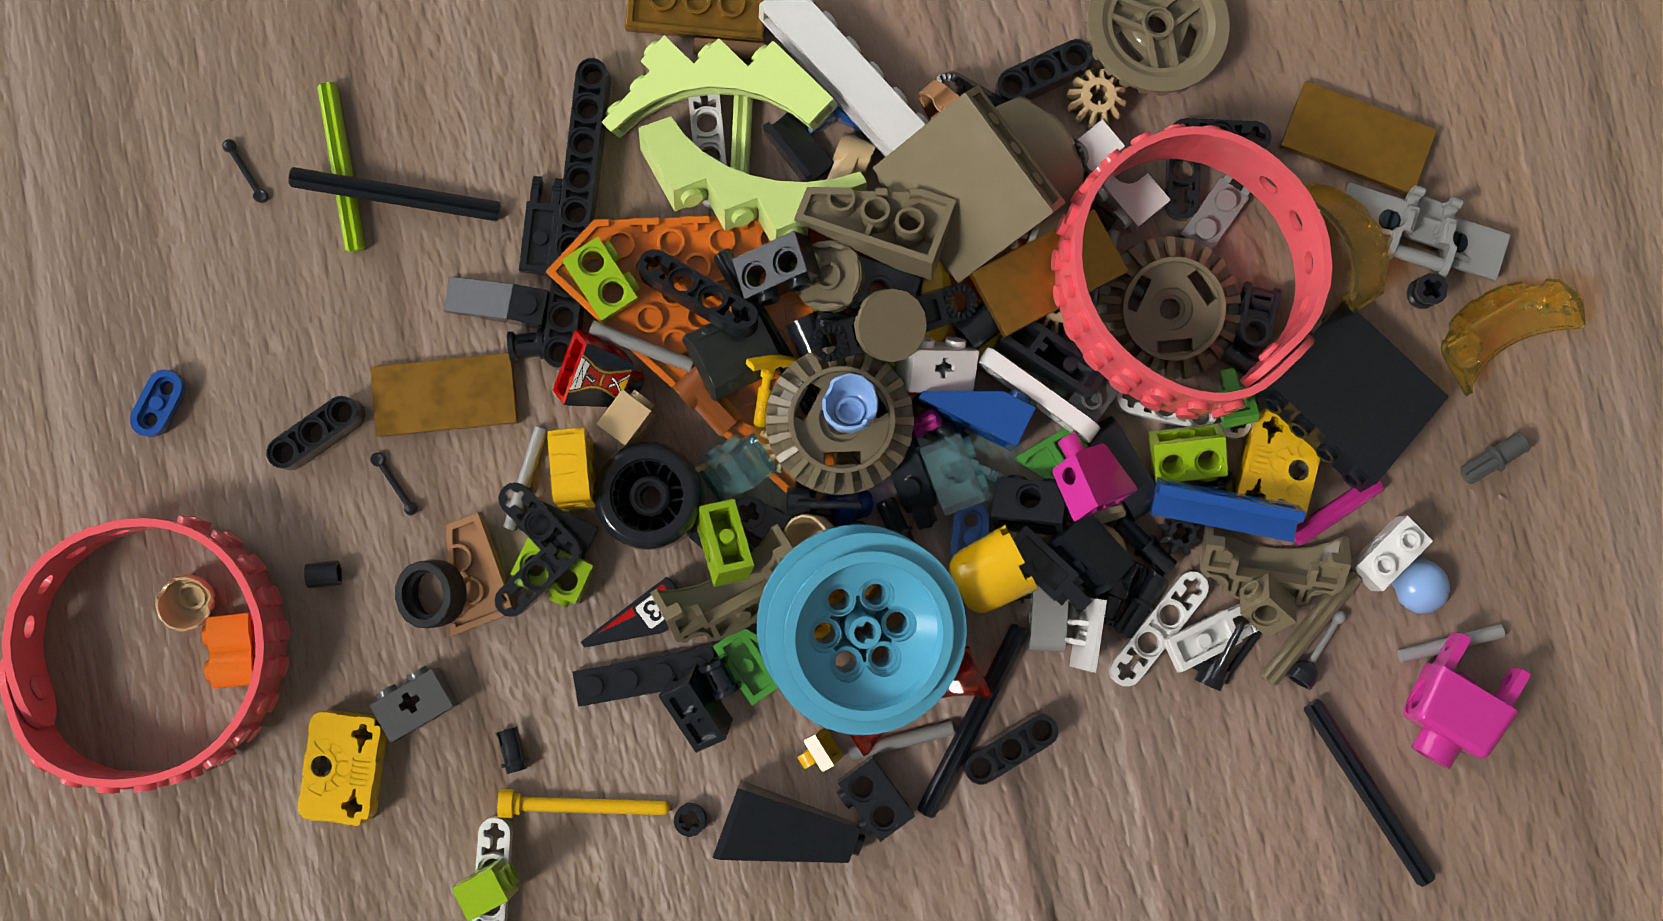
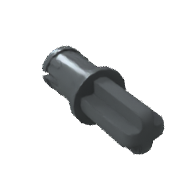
(1495, 458)

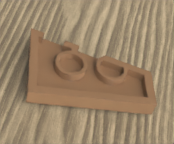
(476, 558)

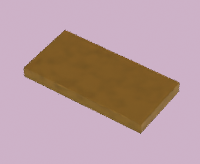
(697, 18)
(1358, 138)
(1022, 283)
(443, 395)

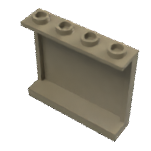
(985, 168)

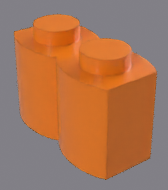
(230, 650)

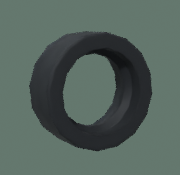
(407, 593)

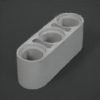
(1046, 623)

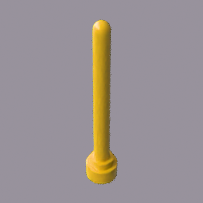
(513, 803)

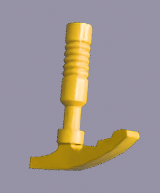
(767, 365)

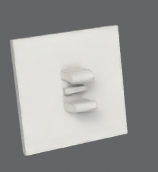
(1087, 636)

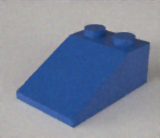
(990, 414)

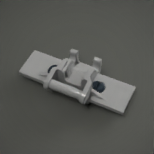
(1433, 223)

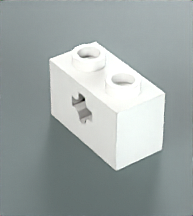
(940, 366)
(1390, 553)

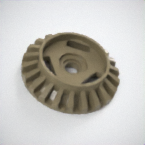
(1160, 65)
(1167, 264)
(802, 444)

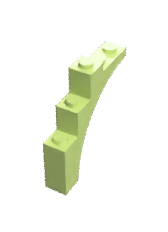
(674, 77)
(736, 197)

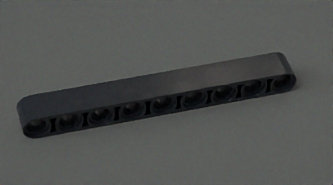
(572, 197)

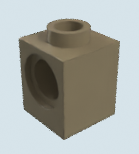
(1267, 605)

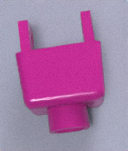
(1455, 711)

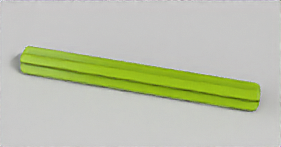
(340, 164)

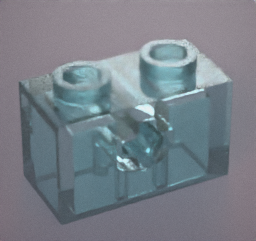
(951, 493)

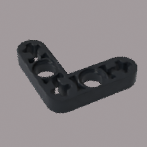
(1192, 195)
(545, 557)

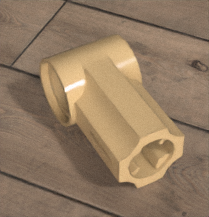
(851, 156)

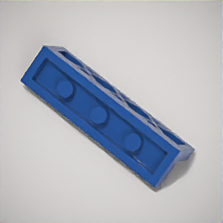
(1226, 510)

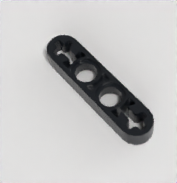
(701, 289)

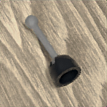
(1305, 671)

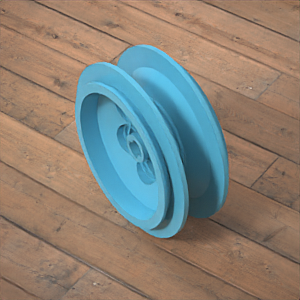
(920, 650)

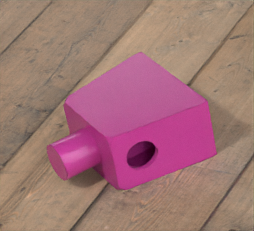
(1090, 478)

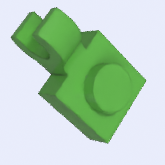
(1243, 416)

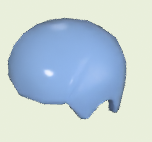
(850, 403)
(1422, 586)

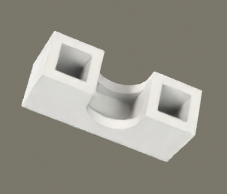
(1131, 202)

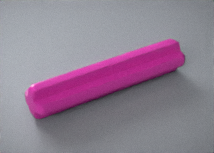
(1334, 512)

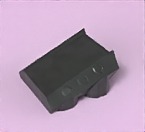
(723, 357)

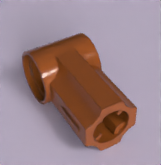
(717, 414)

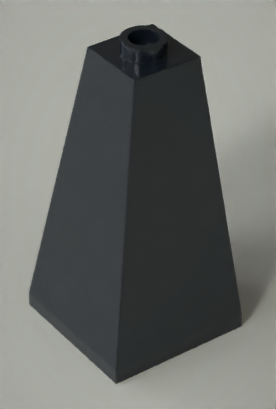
(784, 830)

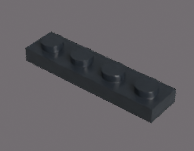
(635, 676)

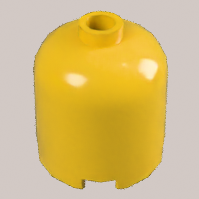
(990, 572)

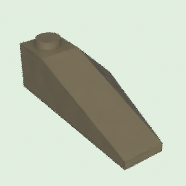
(889, 226)

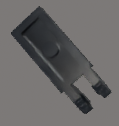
(540, 228)

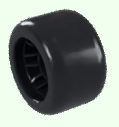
(621, 489)

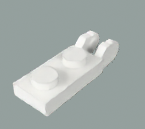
(1204, 639)

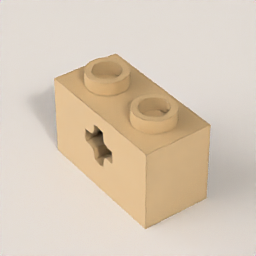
(628, 417)

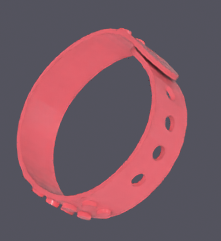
(1249, 166)
(29, 690)

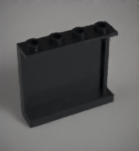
(1354, 398)

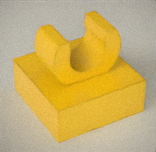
(821, 750)

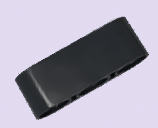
(1054, 61)
(299, 434)
(1115, 439)
(1027, 748)

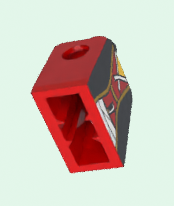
(594, 373)

